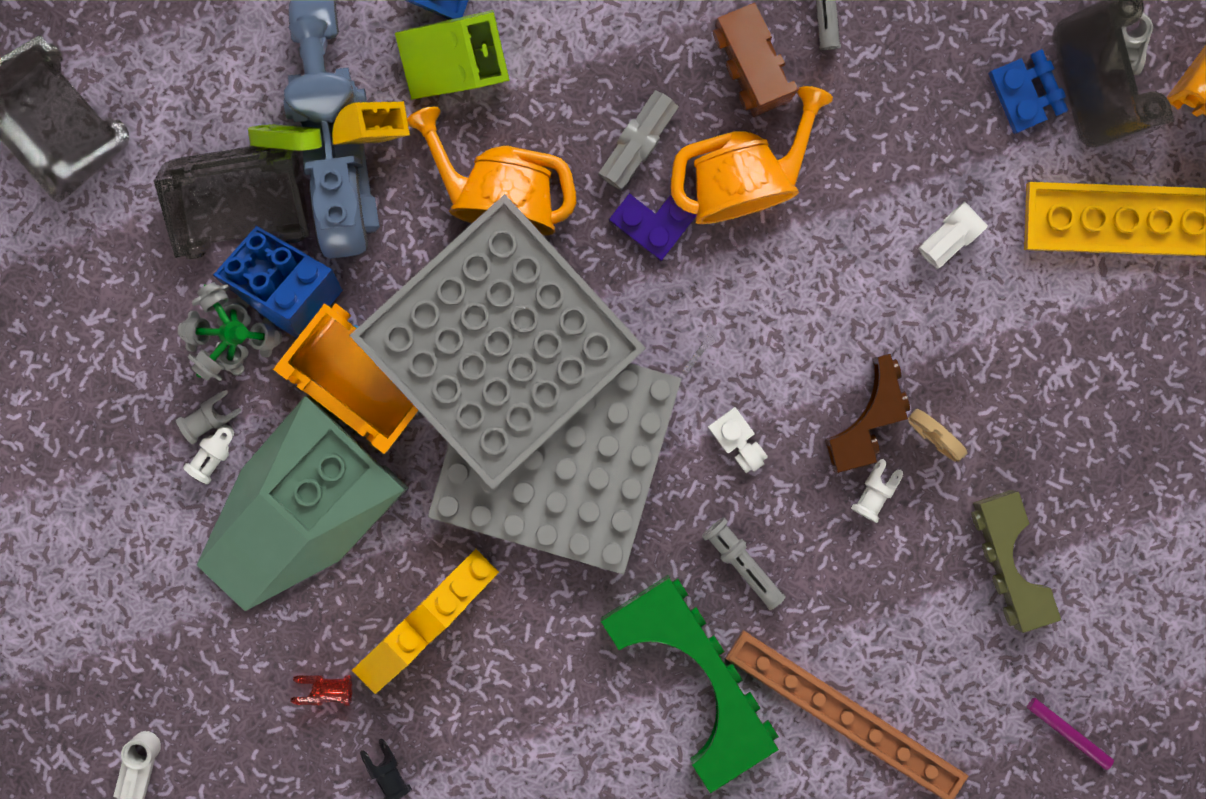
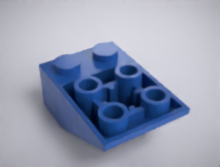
(279, 280)

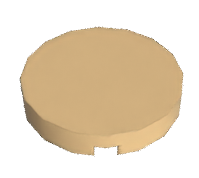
(938, 435)

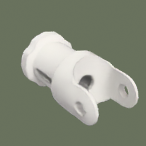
(214, 447)
(876, 492)

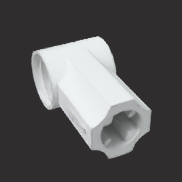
(958, 230)
(137, 769)

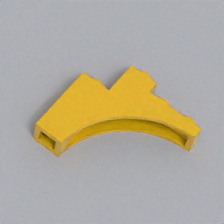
(425, 622)

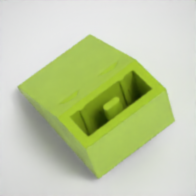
(452, 55)

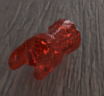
(324, 690)

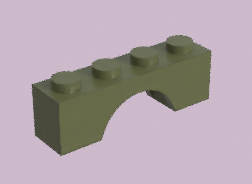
(1001, 522)

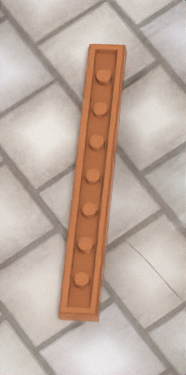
(846, 716)

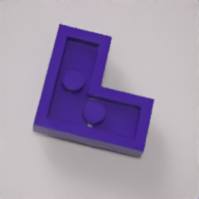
(652, 231)

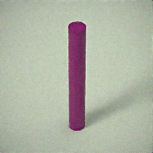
(1070, 734)

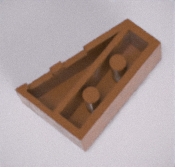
(753, 60)

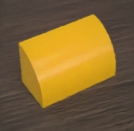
(370, 123)

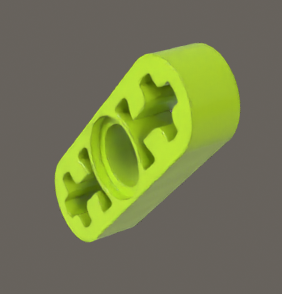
(285, 137)

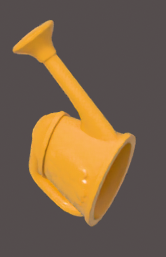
(742, 170)
(497, 173)

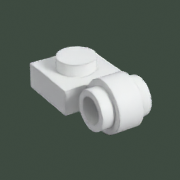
(732, 433)

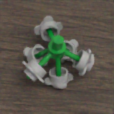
(232, 332)

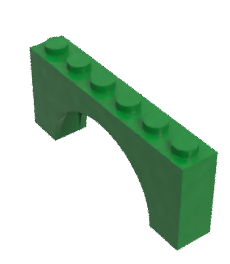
(738, 734)

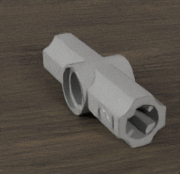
(638, 140)

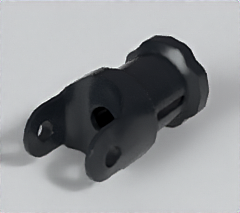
(386, 773)

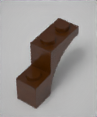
(886, 406)

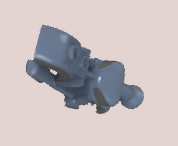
(338, 173)

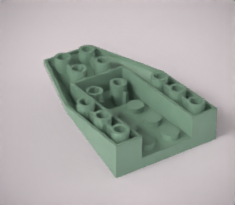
(296, 507)

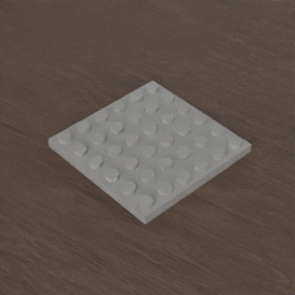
(497, 341)
(581, 486)

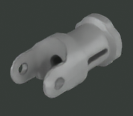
(204, 419)

